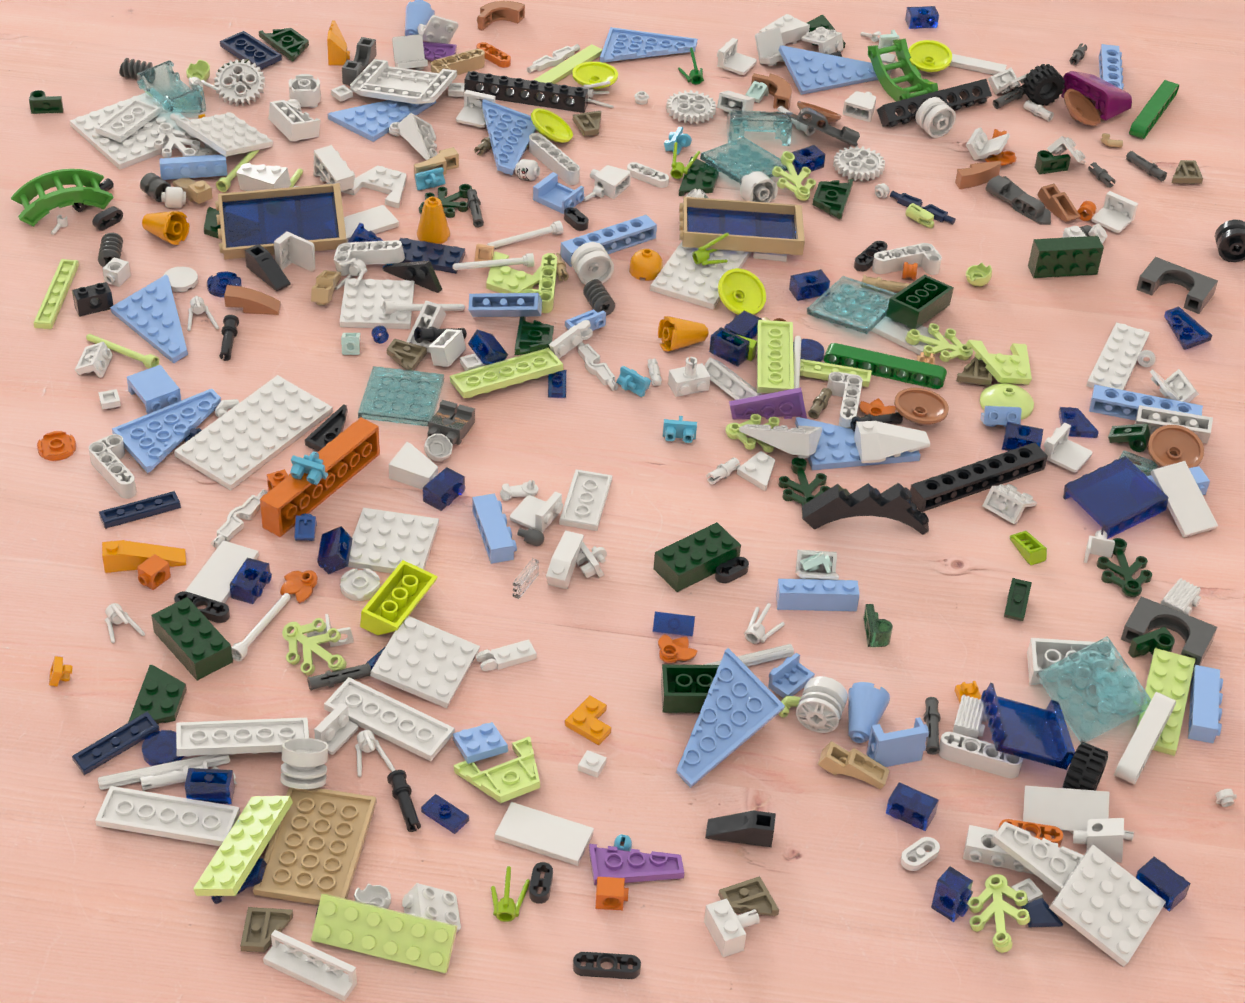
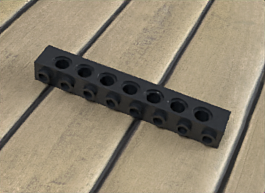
(978, 88)
(532, 95)
(978, 477)

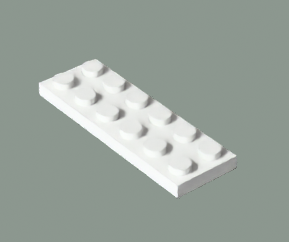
(1118, 357)
(391, 719)
(237, 736)
(167, 816)

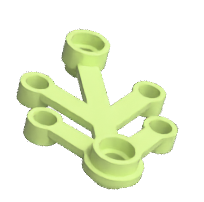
(801, 192)
(941, 344)
(750, 443)
(311, 644)
(998, 908)

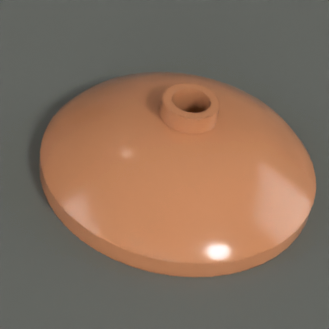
(1081, 108)
(831, 116)
(921, 406)
(1175, 441)

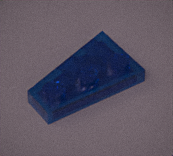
(1186, 329)

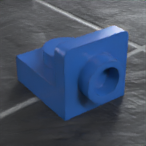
(305, 527)

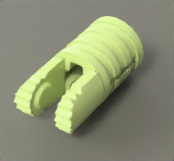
(920, 215)

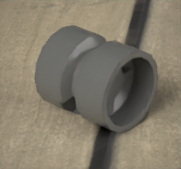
(153, 186)

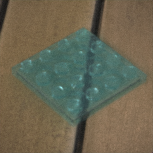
(741, 159)
(852, 305)
(401, 396)
(1094, 689)

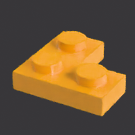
(586, 723)

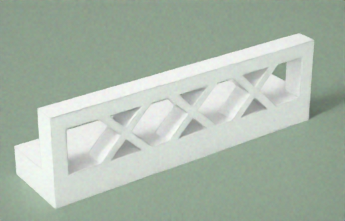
(729, 381)
(309, 966)

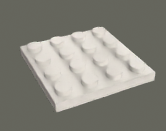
(227, 134)
(364, 303)
(389, 537)
(425, 661)
(1107, 905)

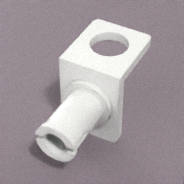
(1099, 545)
(347, 631)

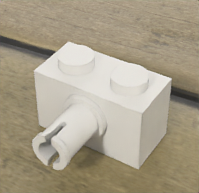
(446, 347)
(689, 379)
(728, 927)

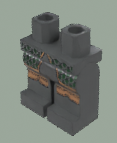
(452, 421)

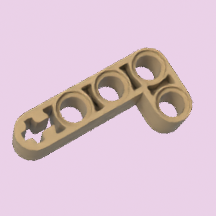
(461, 62)

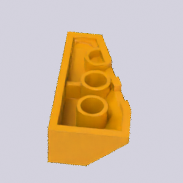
(336, 46)
(128, 555)

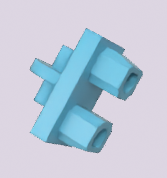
(682, 139)
(429, 178)
(632, 381)
(679, 429)
(308, 464)

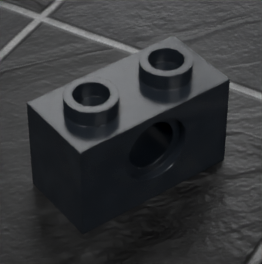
(92, 299)

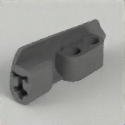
(846, 134)
(1020, 200)

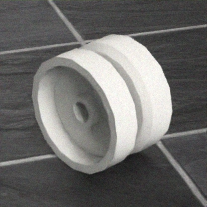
(935, 117)
(592, 263)

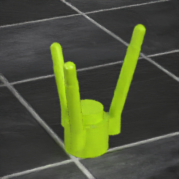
(677, 167)
(702, 253)
(506, 909)

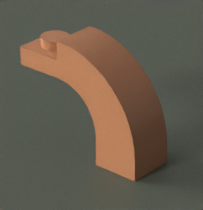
(498, 11)
(777, 87)

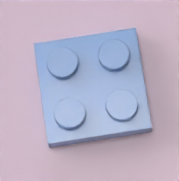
(480, 742)

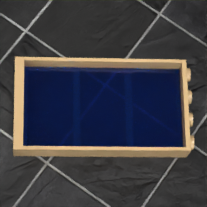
(267, 214)
(750, 225)

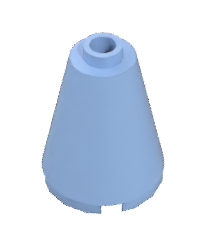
(417, 13)
(865, 709)

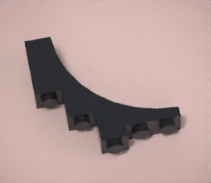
(866, 501)

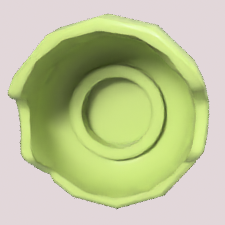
(200, 70)
(979, 275)

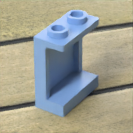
(555, 195)
(154, 388)
(897, 746)

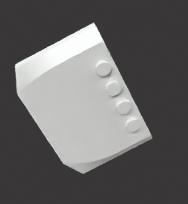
(401, 84)

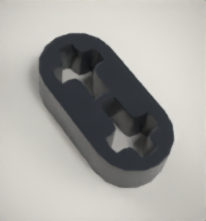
(107, 218)
(576, 219)
(731, 570)
(537, 882)

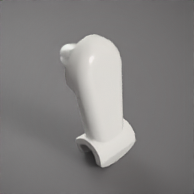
(523, 490)

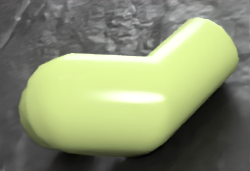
(789, 701)

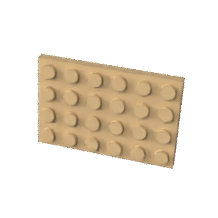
(316, 845)

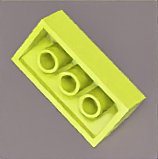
(396, 598)

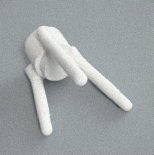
(195, 81)
(591, 92)
(356, 268)
(198, 307)
(116, 615)
(756, 632)
(367, 743)

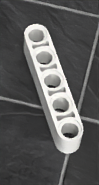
(554, 158)
(1145, 738)

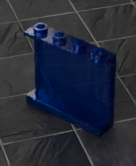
(1117, 496)
(1028, 730)

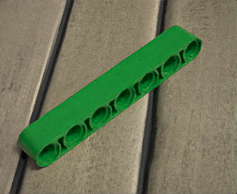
(1154, 109)
(887, 365)

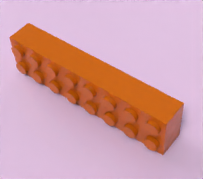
(342, 460)

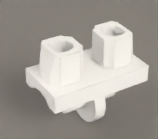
(592, 567)

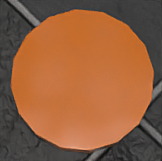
(56, 446)

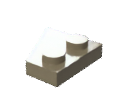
(588, 122)
(1187, 173)
(406, 353)
(975, 373)
(749, 896)
(260, 925)

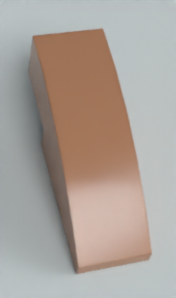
(977, 174)
(1058, 203)
(251, 300)

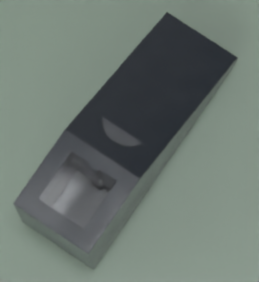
(265, 267)
(744, 828)

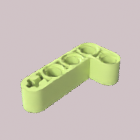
(547, 282)

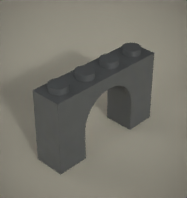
(1162, 272)
(1152, 615)

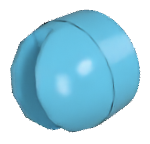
(623, 838)

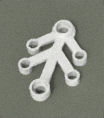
(166, 130)

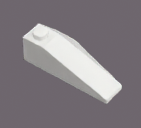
(795, 441)

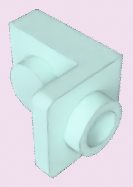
(887, 39)
(757, 91)
(351, 343)
(813, 562)

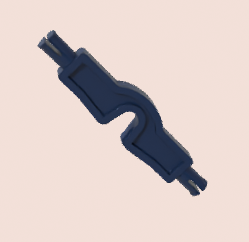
(939, 214)

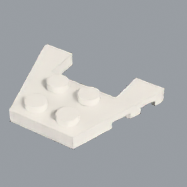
(384, 181)

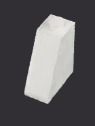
(412, 467)

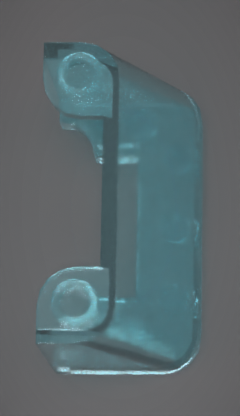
(170, 91)
(759, 121)

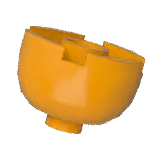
(646, 264)

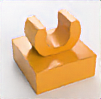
(59, 671)
(969, 689)

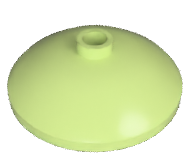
(1009, 396)

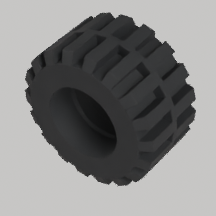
(1043, 84)
(1086, 768)

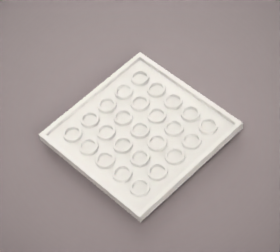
(134, 148)

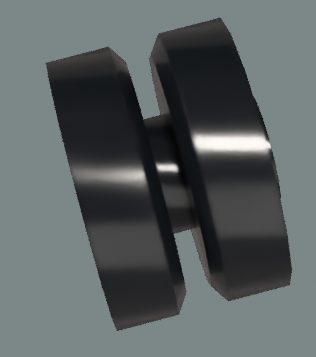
(1231, 240)

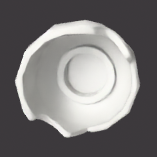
(438, 447)
(374, 895)

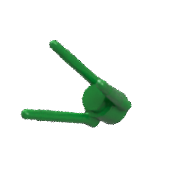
(695, 75)

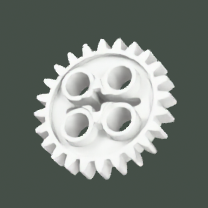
(239, 82)
(691, 106)
(859, 163)

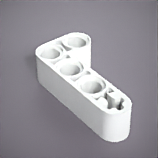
(369, 252)
(894, 259)
(849, 388)
(105, 459)
(978, 755)

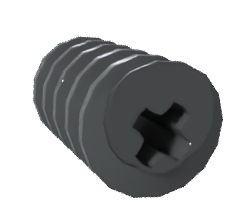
(130, 68)
(110, 247)
(598, 297)

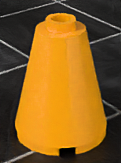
(433, 222)
(168, 226)
(680, 333)

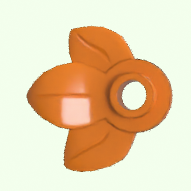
(1005, 157)
(876, 408)
(299, 584)
(675, 649)

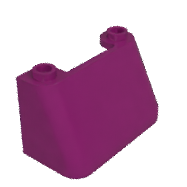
(1108, 97)

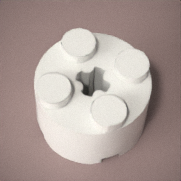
(305, 90)
(758, 188)

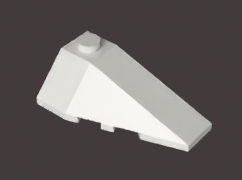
(419, 135)
(881, 440)

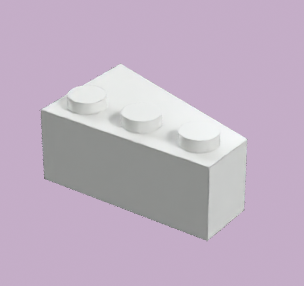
(791, 28)
(292, 122)
(332, 168)
(262, 177)

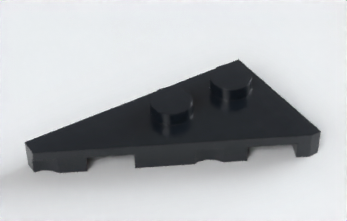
(419, 272)
(328, 430)

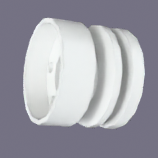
(821, 704)
(304, 763)

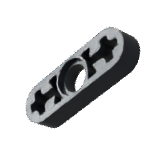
(859, 263)
(215, 610)
(591, 957)

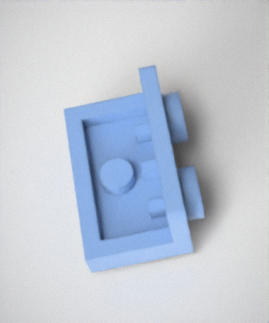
(596, 319)
(1001, 415)
(789, 677)

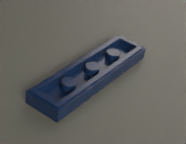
(139, 509)
(115, 743)

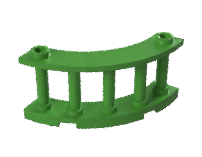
(911, 73)
(62, 197)

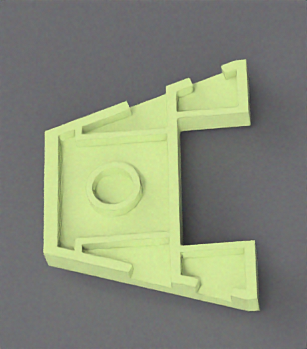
(508, 280)
(1005, 368)
(507, 779)

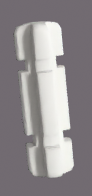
(654, 372)

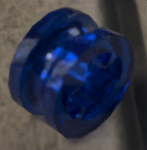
(384, 334)

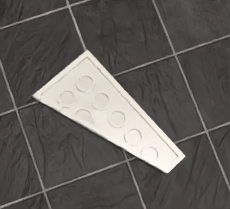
(1039, 856)

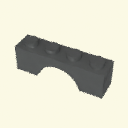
(364, 56)

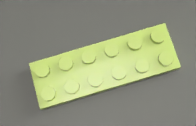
(774, 356)
(506, 373)
(1170, 676)
(243, 846)
(384, 933)

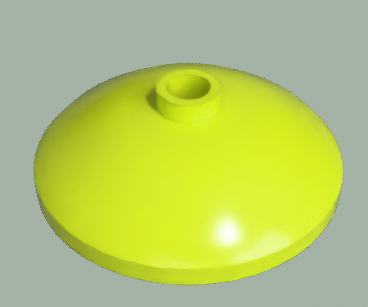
(930, 55)
(594, 72)
(551, 126)
(746, 287)

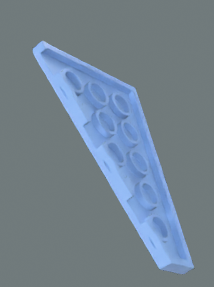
(633, 44)
(822, 71)
(374, 119)
(507, 134)
(154, 318)
(160, 432)
(838, 448)
(730, 715)

